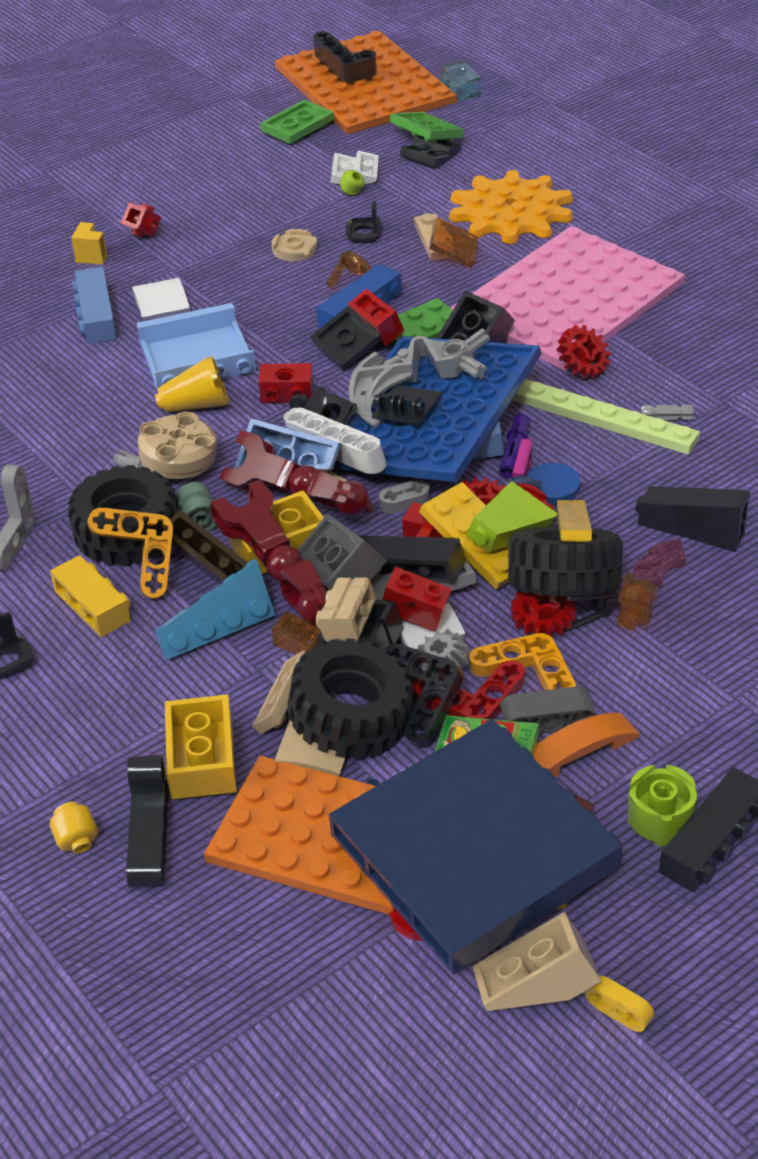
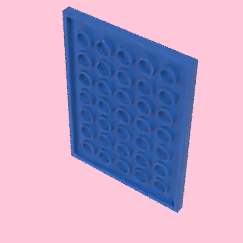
(459, 419)

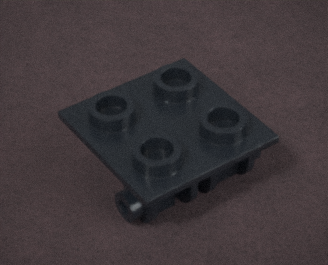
(405, 404)

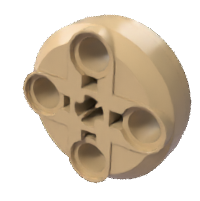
(177, 445)

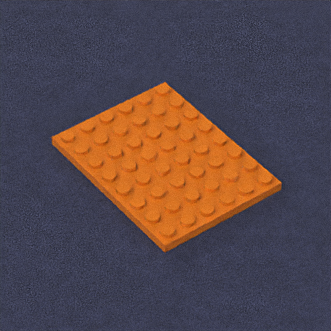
(397, 87)

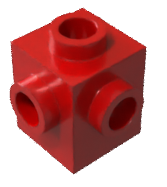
(141, 219)

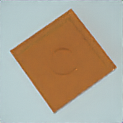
(453, 242)

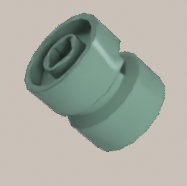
(195, 501)

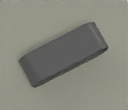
(549, 708)

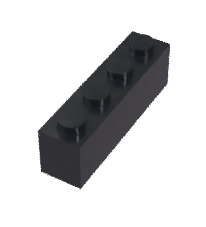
(425, 556)
(711, 831)

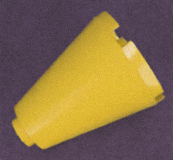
(194, 389)

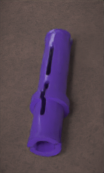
(514, 438)

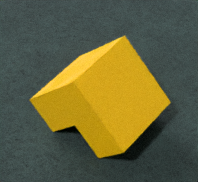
(89, 244)

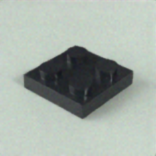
(345, 338)

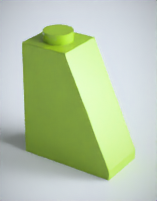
(507, 513)

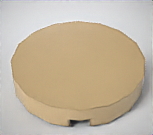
(294, 245)

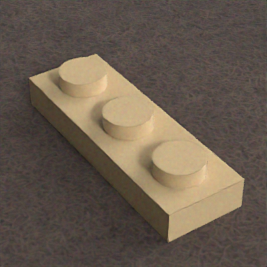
(424, 228)
(274, 708)

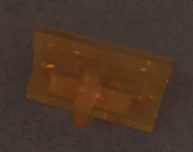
(636, 602)

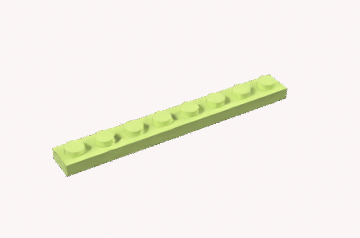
(607, 416)

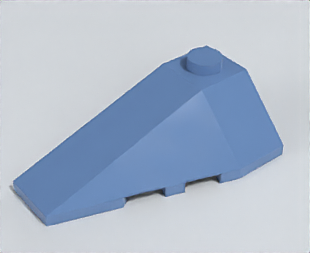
(294, 445)

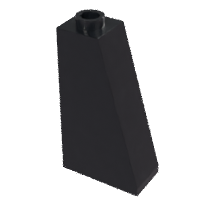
(696, 514)

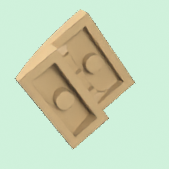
(299, 752)

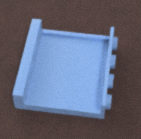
(187, 338)

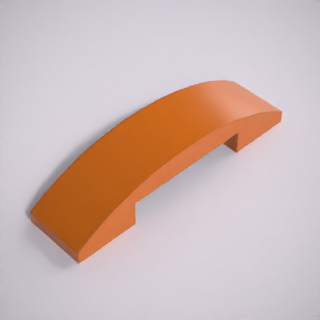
(583, 738)

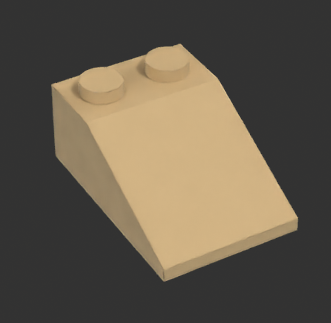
(538, 968)

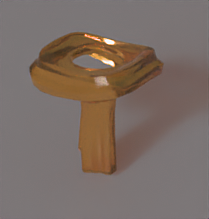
(350, 261)

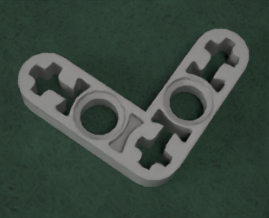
(20, 513)

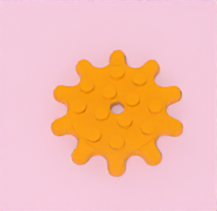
(511, 206)

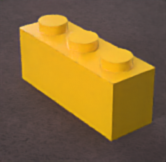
(91, 595)

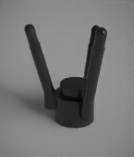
(603, 602)

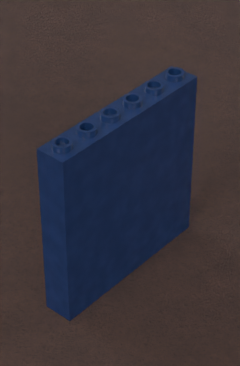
(475, 844)

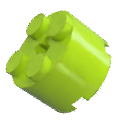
(660, 802)

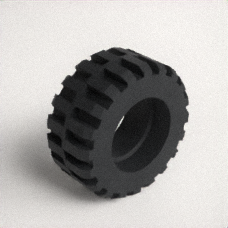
(119, 489)
(552, 567)
(345, 726)

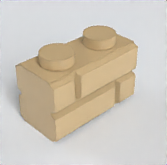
(346, 609)

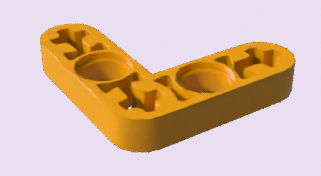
(151, 542)
(537, 658)

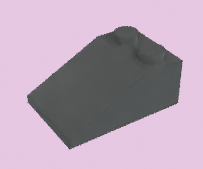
(339, 553)

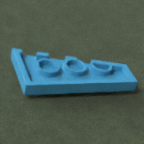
(226, 609)

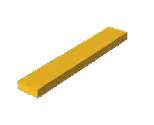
(573, 521)

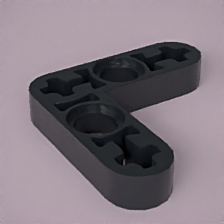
(434, 687)

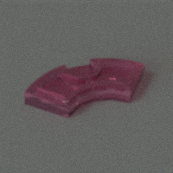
(660, 561)

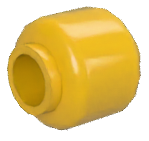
(73, 827)

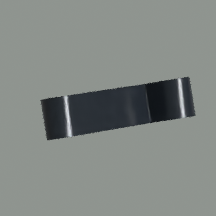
(341, 61)
(147, 821)

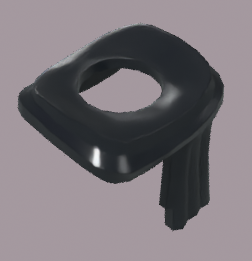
(371, 222)
(343, 408)
(12, 643)

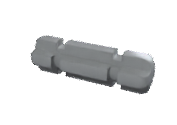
(669, 412)

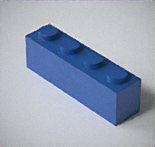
(379, 280)

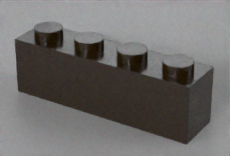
(203, 548)

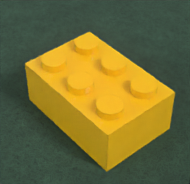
(294, 515)
(199, 747)

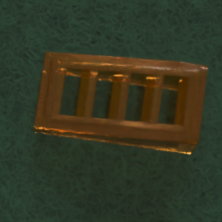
(286, 631)

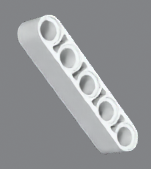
(356, 449)

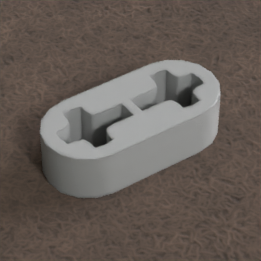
(401, 496)

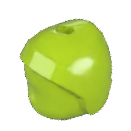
(352, 182)

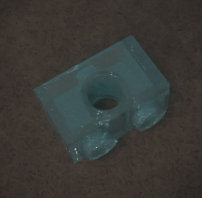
(461, 80)

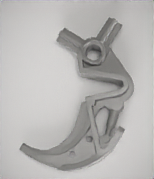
(378, 374)

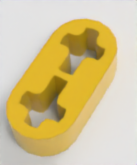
(620, 1004)

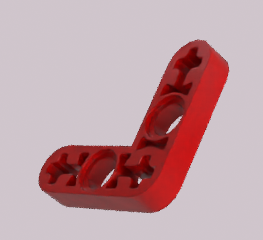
(473, 704)

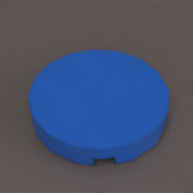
(558, 481)

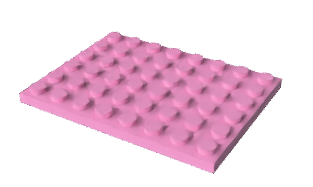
(577, 283)

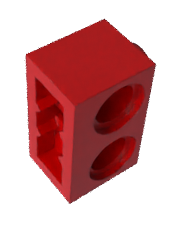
(377, 315)

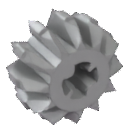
(446, 646)

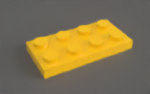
(452, 516)

